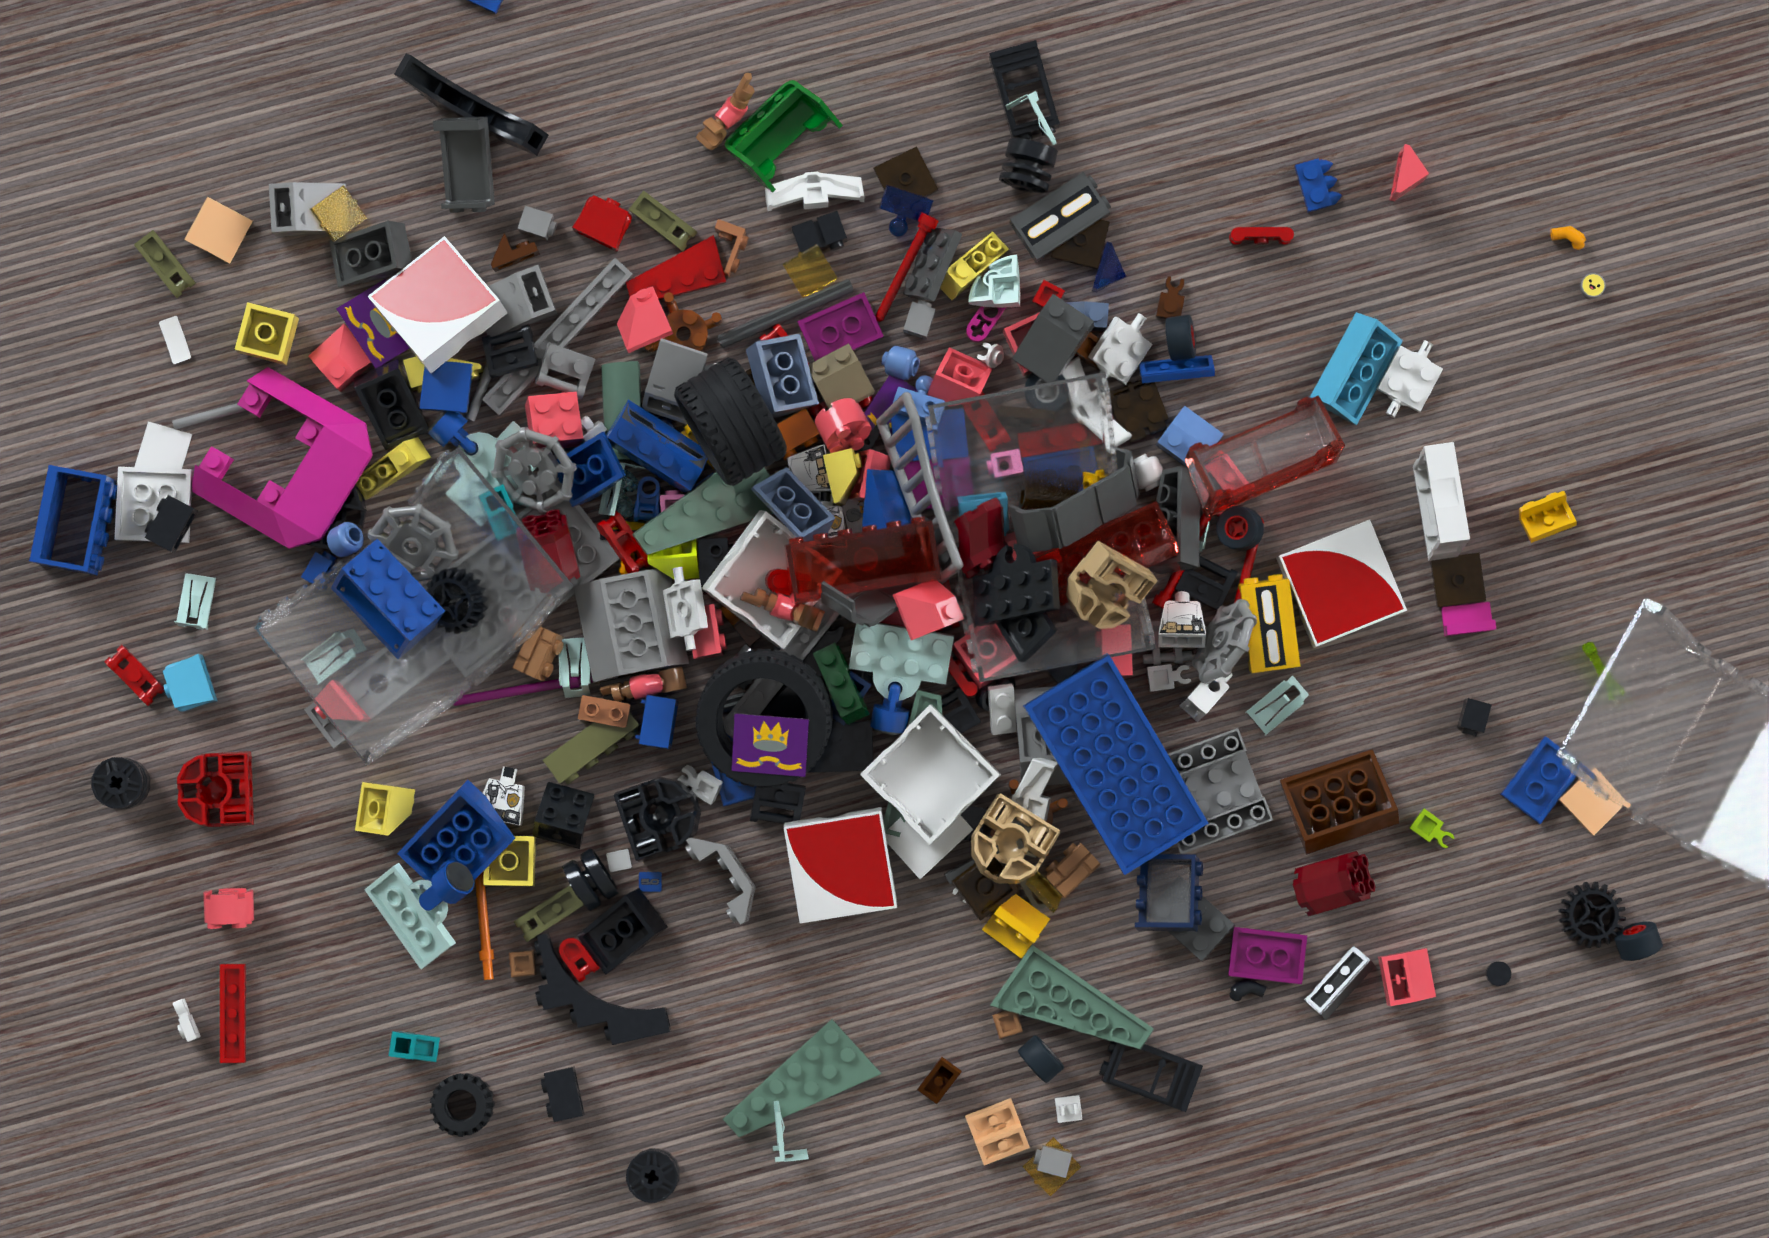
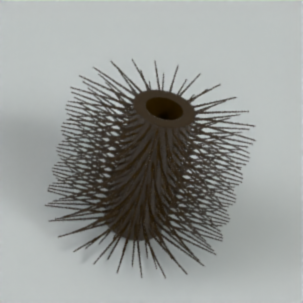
(1038, 496)

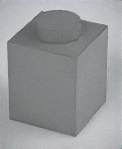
(537, 223)
(919, 319)
(1052, 1161)

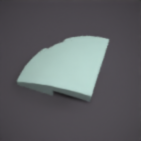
(999, 286)

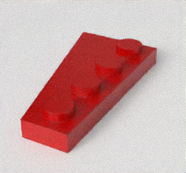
(684, 273)

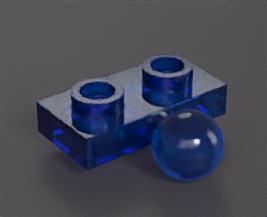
(905, 206)

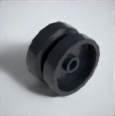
(589, 880)

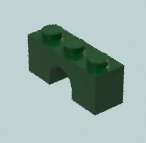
(840, 684)

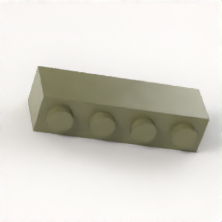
(586, 747)

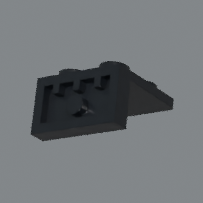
(562, 815)

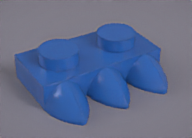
(1316, 185)

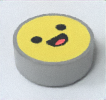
(1592, 285)

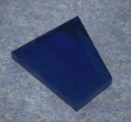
(1109, 270)

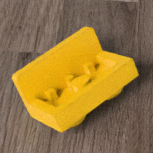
(1546, 516)

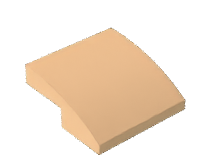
(218, 230)
(1588, 808)
(997, 1131)

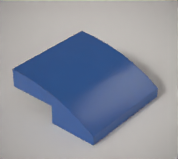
(447, 388)

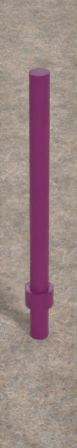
(575, 682)

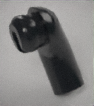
(1245, 987)

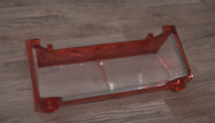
(1264, 457)

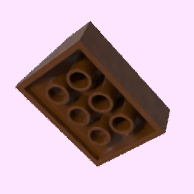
(1340, 801)

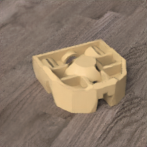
(1096, 598)
(1005, 837)

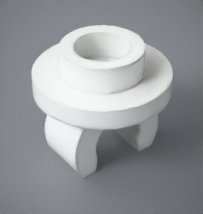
(994, 355)

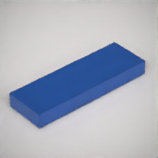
(1176, 370)

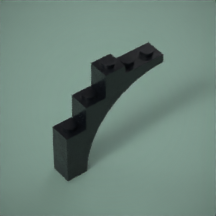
(463, 103)
(623, 1022)

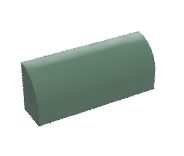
(619, 383)

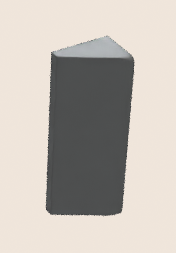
(1339, 982)

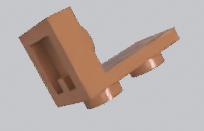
(728, 232)
(604, 711)

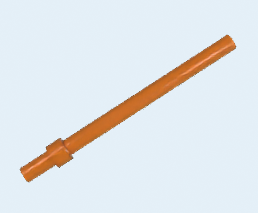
(486, 954)

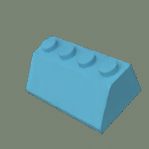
(1356, 367)

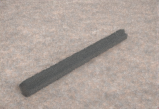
(785, 313)

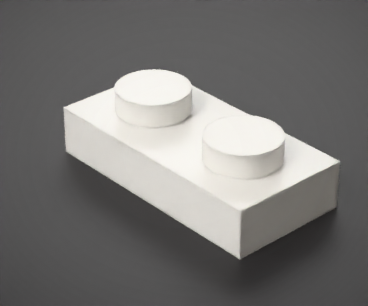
(1002, 709)

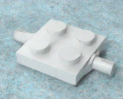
(1121, 349)
(1409, 379)
(685, 608)

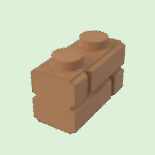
(538, 654)
(1071, 869)

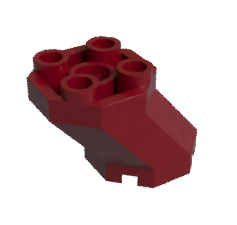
(554, 536)
(980, 536)
(1333, 883)

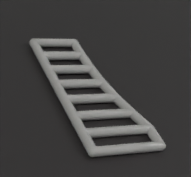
(919, 448)

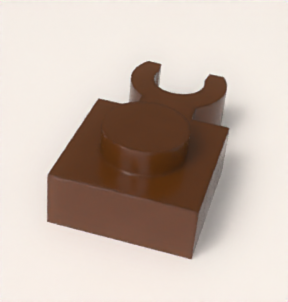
(1170, 303)

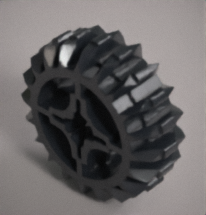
(456, 584)
(1585, 905)

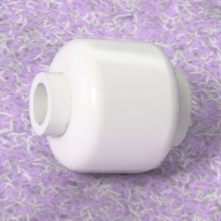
(1148, 471)

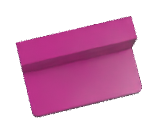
(1467, 619)

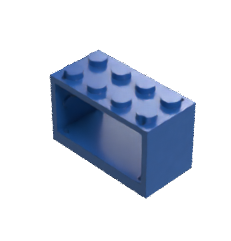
(50, 514)
(387, 599)

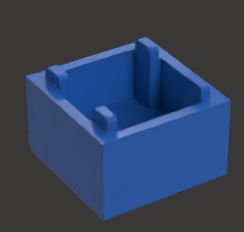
(658, 722)

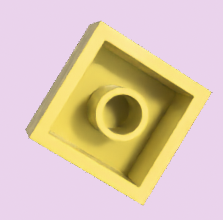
(266, 333)
(514, 865)

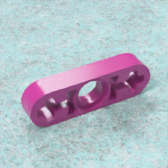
(985, 329)

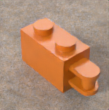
(798, 431)

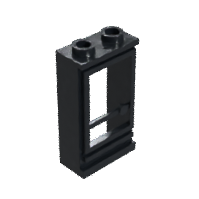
(1015, 59)
(1181, 1085)

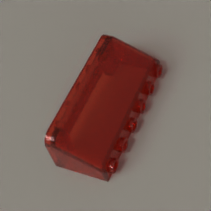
(862, 559)

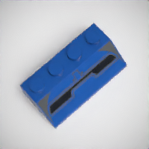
(657, 447)

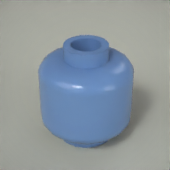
(900, 362)
(345, 539)

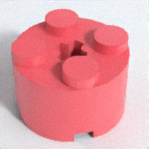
(843, 425)
(228, 907)

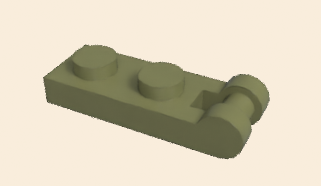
(662, 220)
(164, 263)
(549, 913)

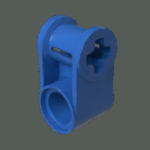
(647, 502)

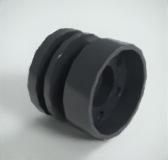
(1027, 171)
(134, 784)
(665, 1167)

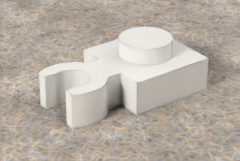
(1163, 677)
(703, 784)
(187, 1026)

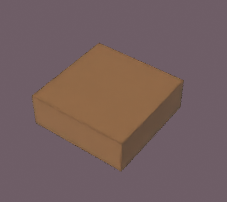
(522, 963)
(1007, 1024)

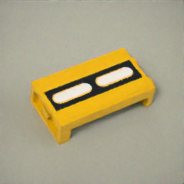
(1274, 636)

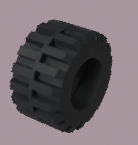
(441, 1111)

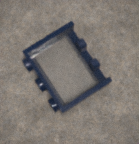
(1170, 893)

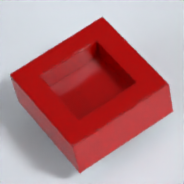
(1045, 292)

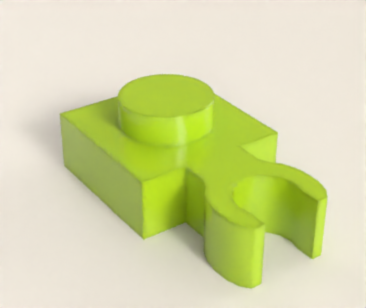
(1428, 827)

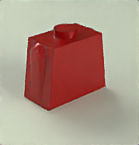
(603, 222)

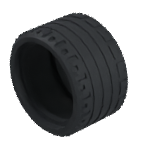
(730, 421)

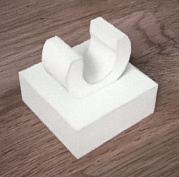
(591, 429)
(1068, 1108)

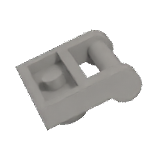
(566, 362)

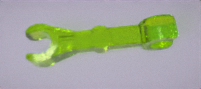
(1592, 653)

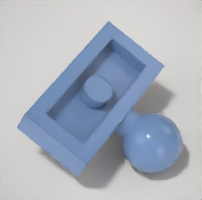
(920, 398)

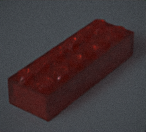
(1137, 535)

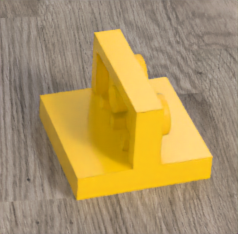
(1016, 925)

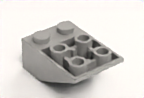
(292, 204)
(524, 298)
(670, 369)

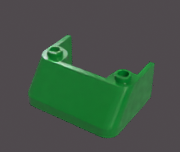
(775, 127)

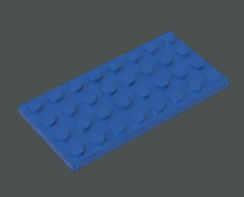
(1115, 764)

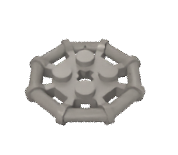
(527, 480)
(416, 532)
(1225, 641)

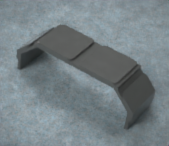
(1080, 513)
(872, 605)

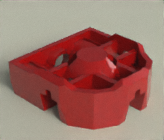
(210, 797)

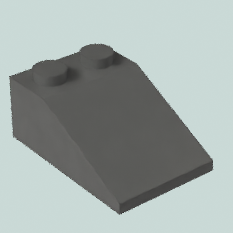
(370, 253)
(1053, 339)

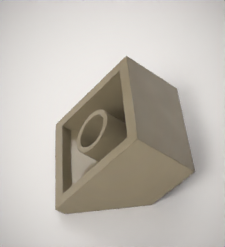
(840, 377)

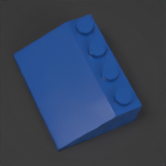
(460, 831)

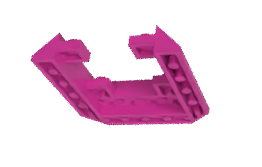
(320, 484)

